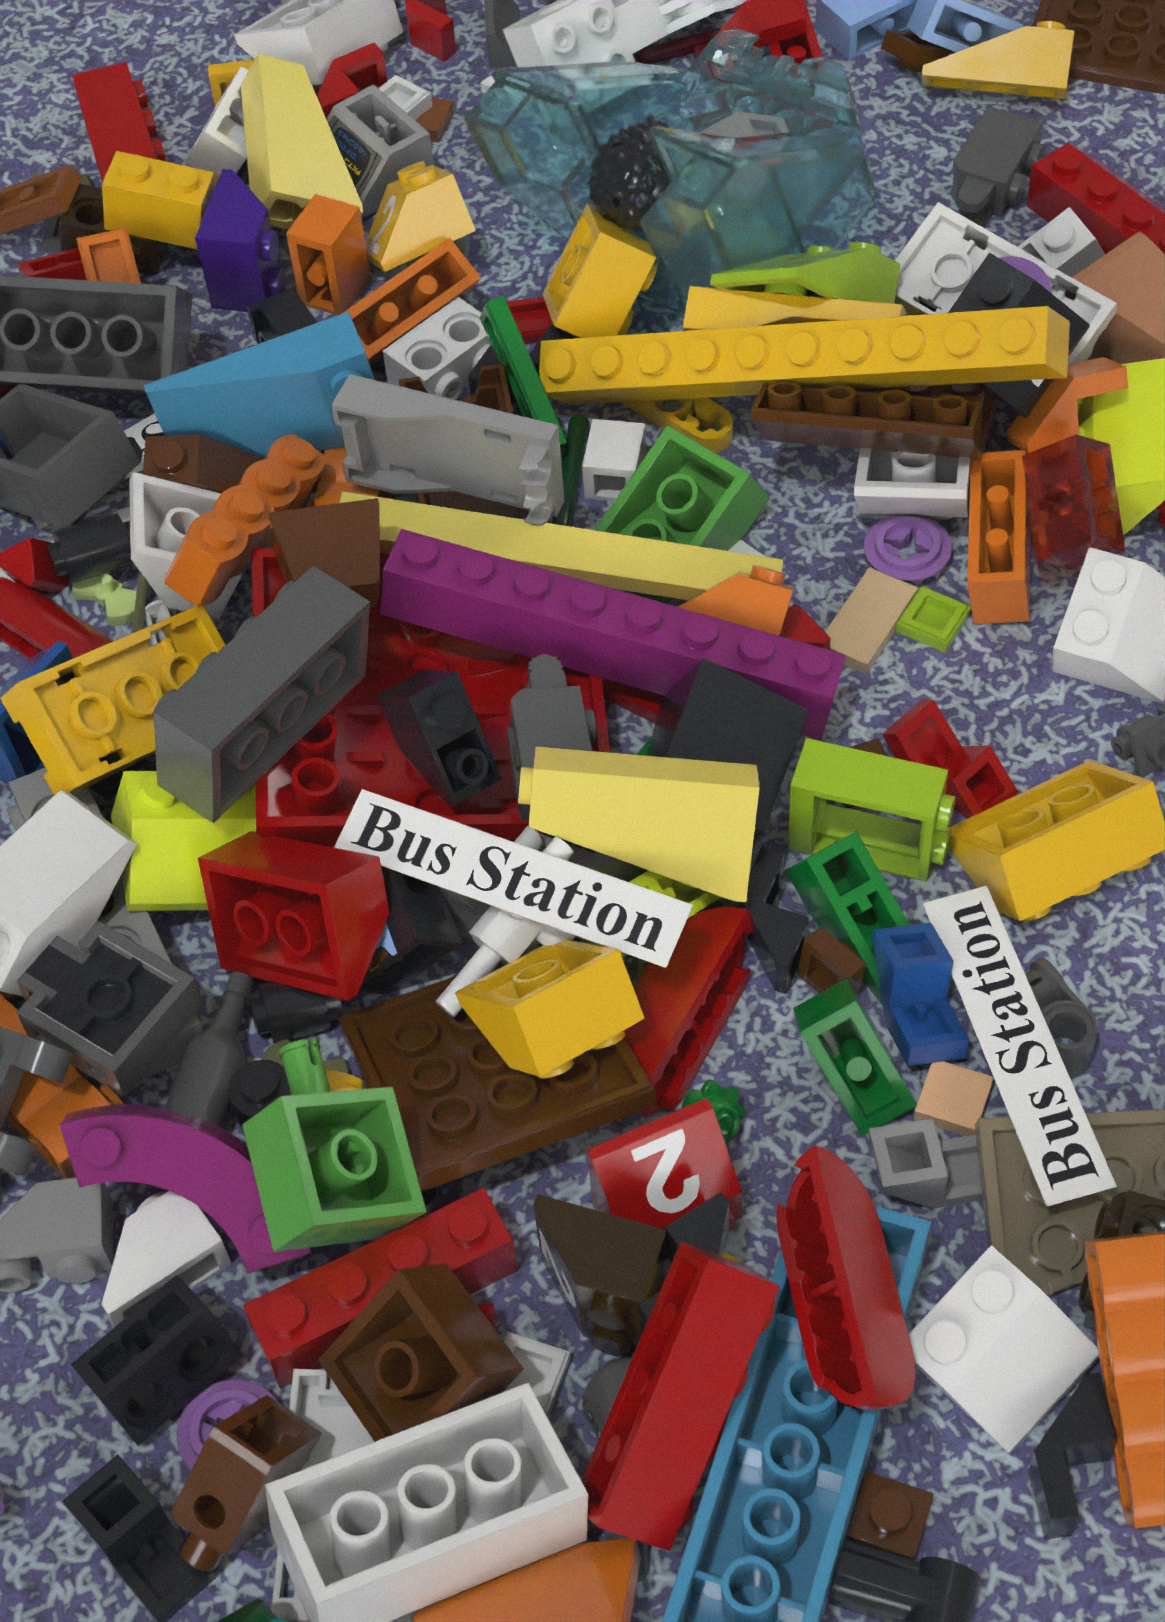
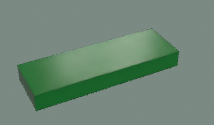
(517, 363)

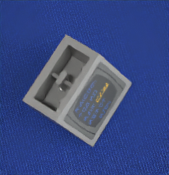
(376, 142)

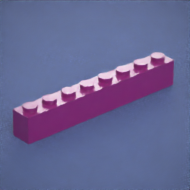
(594, 625)

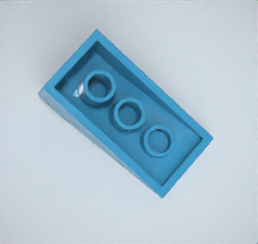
(266, 390)

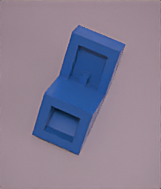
(914, 990)

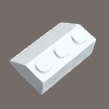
(321, 31)

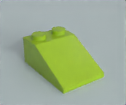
(821, 272)

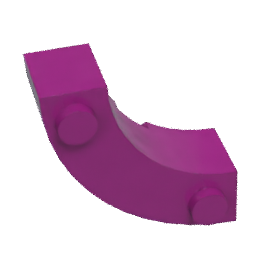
(178, 1156)

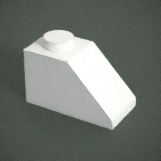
(157, 1243)

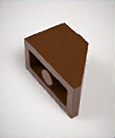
(195, 461)

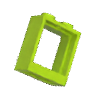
(875, 784)

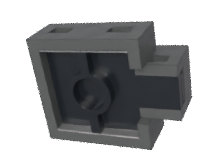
(106, 1004)

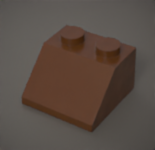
(418, 1353)

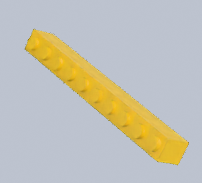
(823, 354)

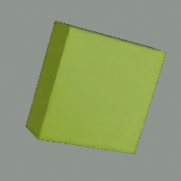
(933, 619)

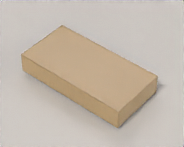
(869, 618)

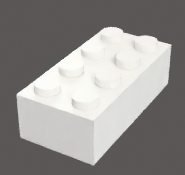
(428, 1511)

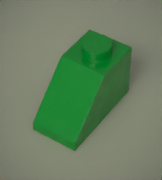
(853, 1056)

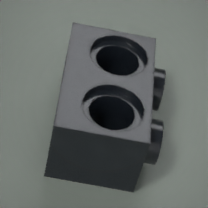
(157, 1359)

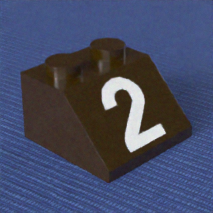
(601, 1269)

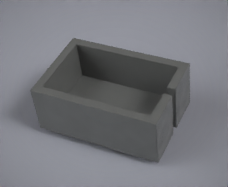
(61, 455)

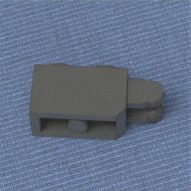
(995, 164)
(546, 716)

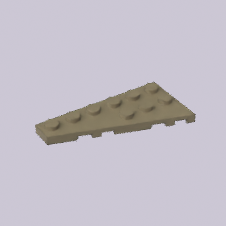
(1050, 1240)

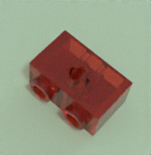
(1072, 501)

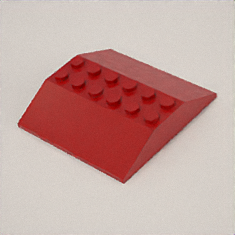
(353, 747)

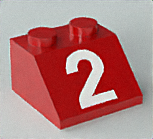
(665, 1169)

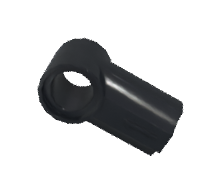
(903, 1589)

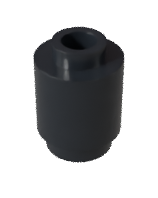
(292, 1012)

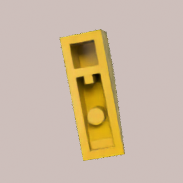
(1016, 63)

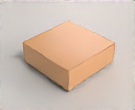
(953, 1097)

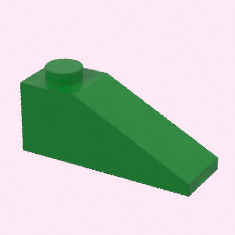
(848, 898)

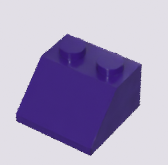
(238, 247)

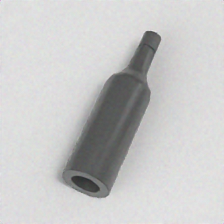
(212, 1060)

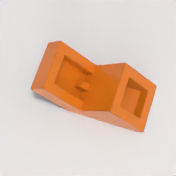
(1056, 411)

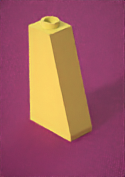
(289, 142)
(650, 811)

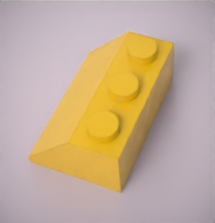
(1060, 838)

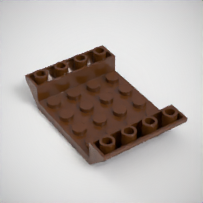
(912, 419)

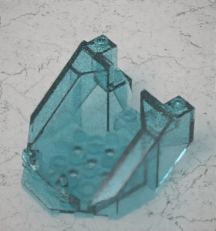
(725, 195)

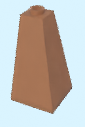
(1136, 281)

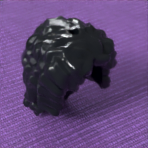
(628, 175)

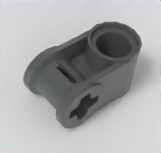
(1064, 1016)

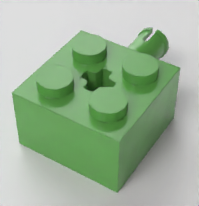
(330, 1160)

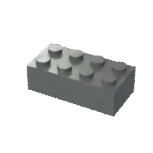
(91, 334)
(260, 693)

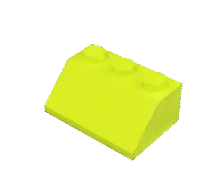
(1135, 429)
(169, 840)

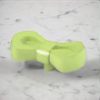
(110, 594)

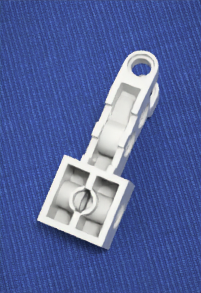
(601, 29)

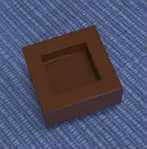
(911, 50)
(828, 962)
(890, 1516)

